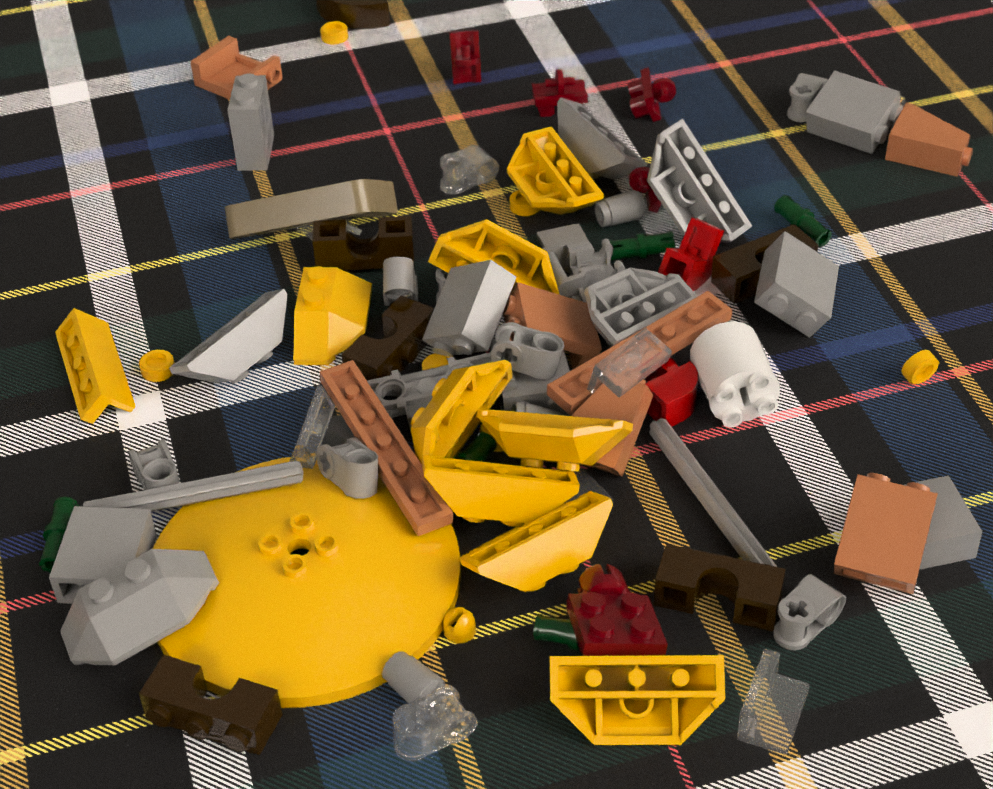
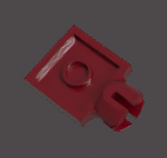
(612, 618)

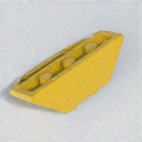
(551, 174)
(491, 242)
(328, 314)
(452, 412)
(553, 438)
(498, 490)
(545, 546)
(637, 696)

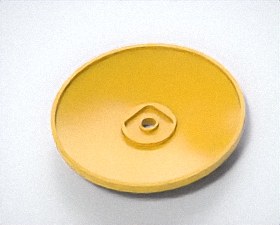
(317, 619)

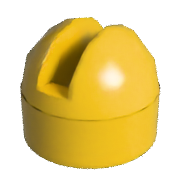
(464, 628)

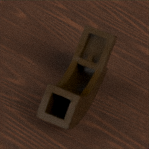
(355, 13)

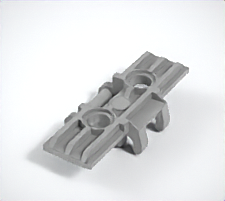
(573, 253)
(416, 388)

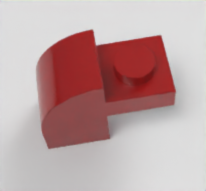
(695, 255)
(673, 391)

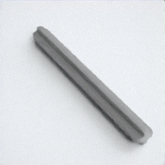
(207, 488)
(708, 494)

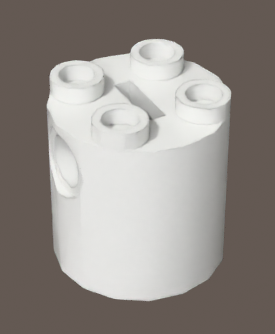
(735, 373)

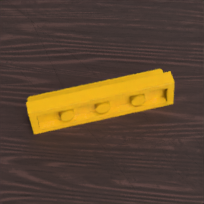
(93, 365)

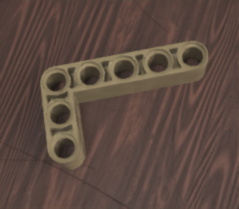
(301, 208)

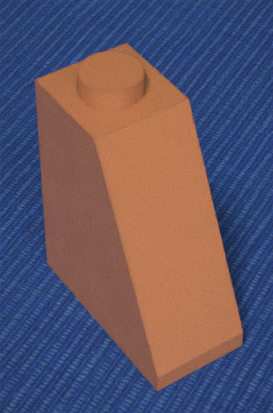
(928, 142)
(630, 408)

